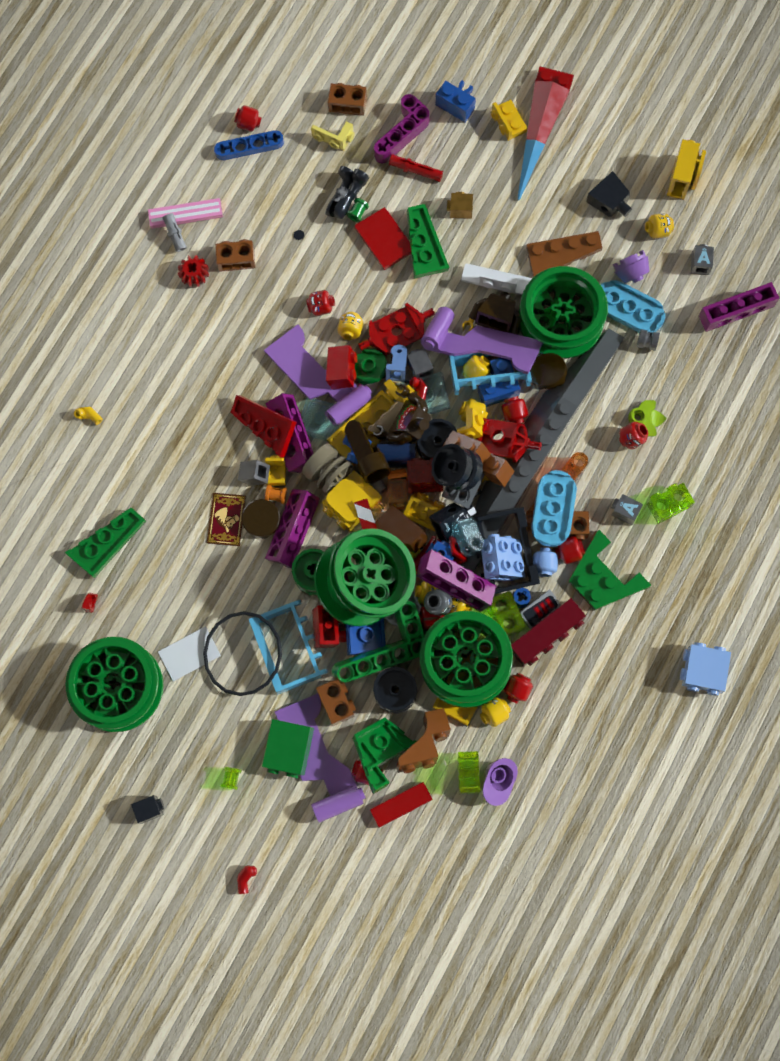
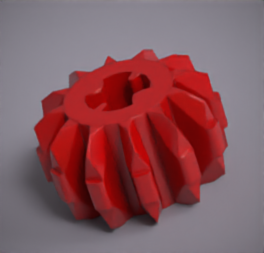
(196, 276)

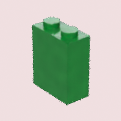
(287, 748)

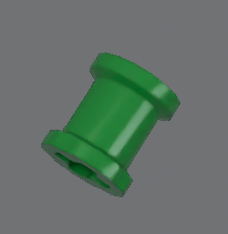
(357, 210)

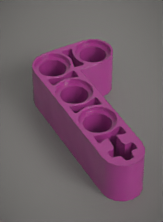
(385, 146)

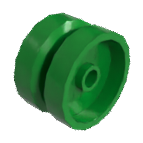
(302, 568)

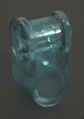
(467, 534)

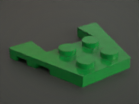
(597, 582)
(377, 746)

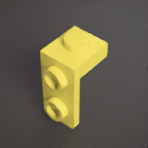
(340, 141)

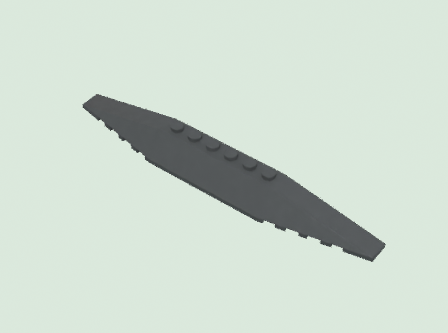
(546, 426)

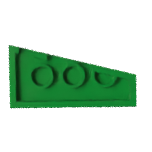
(424, 243)
(101, 547)

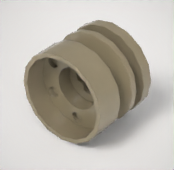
(327, 468)

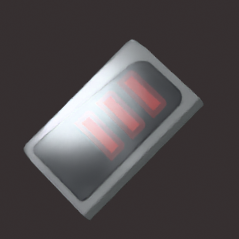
(540, 609)

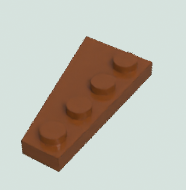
(562, 251)

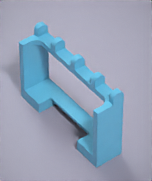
(455, 361)
(279, 688)

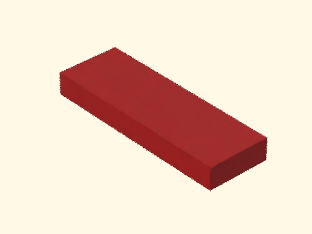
(401, 804)

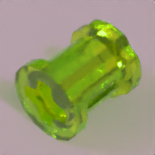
(230, 778)

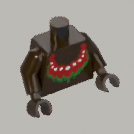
(410, 421)

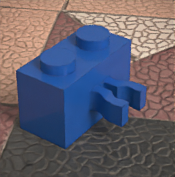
(455, 100)

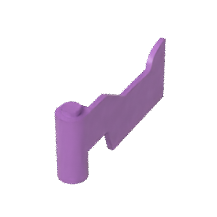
(480, 340)
(311, 377)
(321, 765)

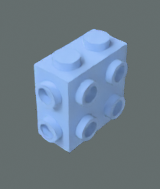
(502, 558)
(705, 668)

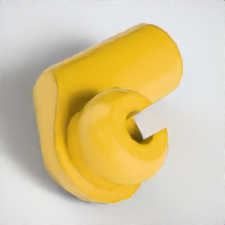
(88, 413)

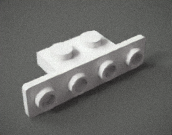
(494, 279)

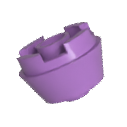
(632, 267)

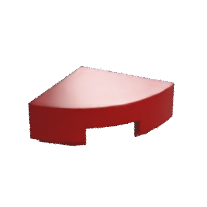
(89, 602)

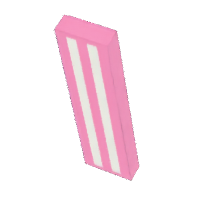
(187, 212)

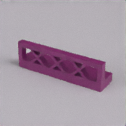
(295, 528)

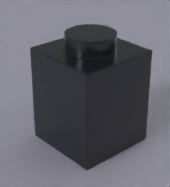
(148, 809)

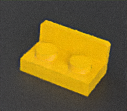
(509, 119)
(420, 508)

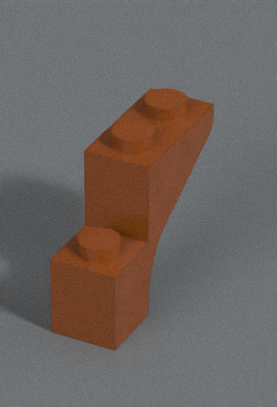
(494, 467)
(424, 752)

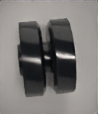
(437, 432)
(457, 467)
(388, 680)

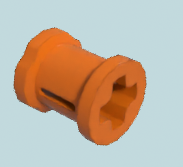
(275, 494)

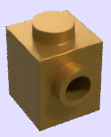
(460, 205)

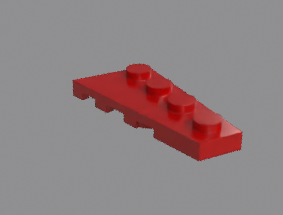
(265, 423)

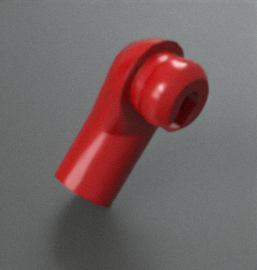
(419, 386)
(243, 877)

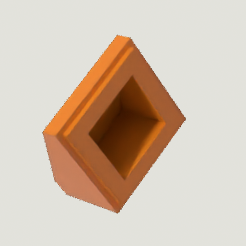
(397, 474)

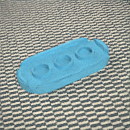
(633, 307)
(554, 508)

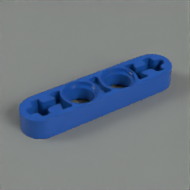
(249, 147)

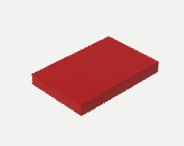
(384, 238)

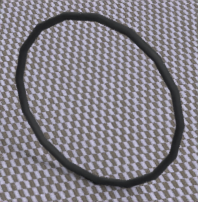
(277, 663)

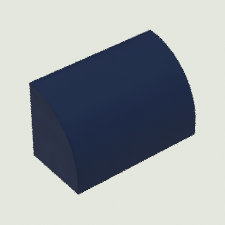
(397, 454)

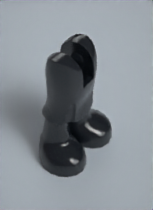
(351, 184)

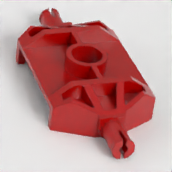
(406, 319)
(514, 439)

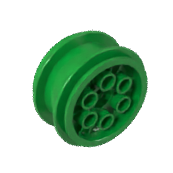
(565, 284)
(460, 692)
(141, 703)

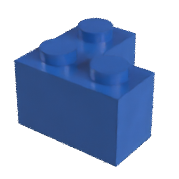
(503, 390)

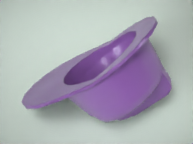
(499, 781)

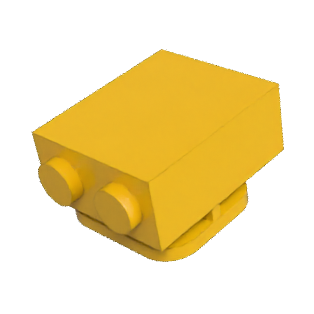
(686, 168)
(341, 500)

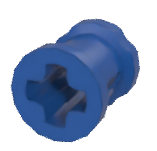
(522, 591)

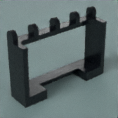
(521, 524)

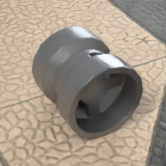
(648, 339)

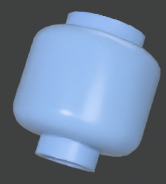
(546, 562)

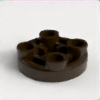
(548, 371)
(261, 518)

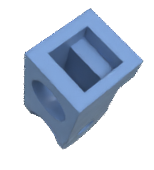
(397, 370)

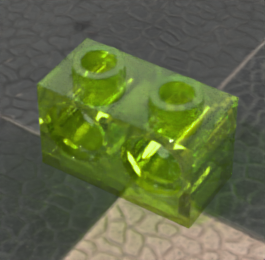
(673, 506)
(510, 613)
(468, 772)

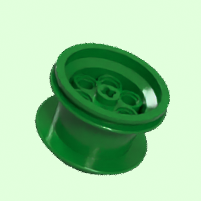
(376, 555)

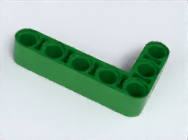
(387, 651)

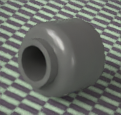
(438, 602)

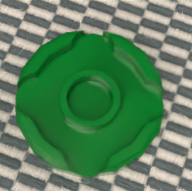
(370, 366)

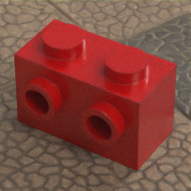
(341, 367)

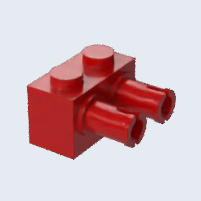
(326, 629)

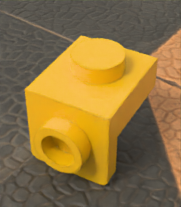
(392, 387)
(473, 424)
(277, 471)

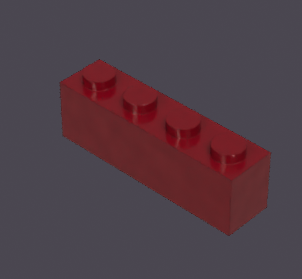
(547, 632)

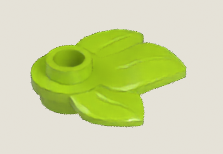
(649, 416)

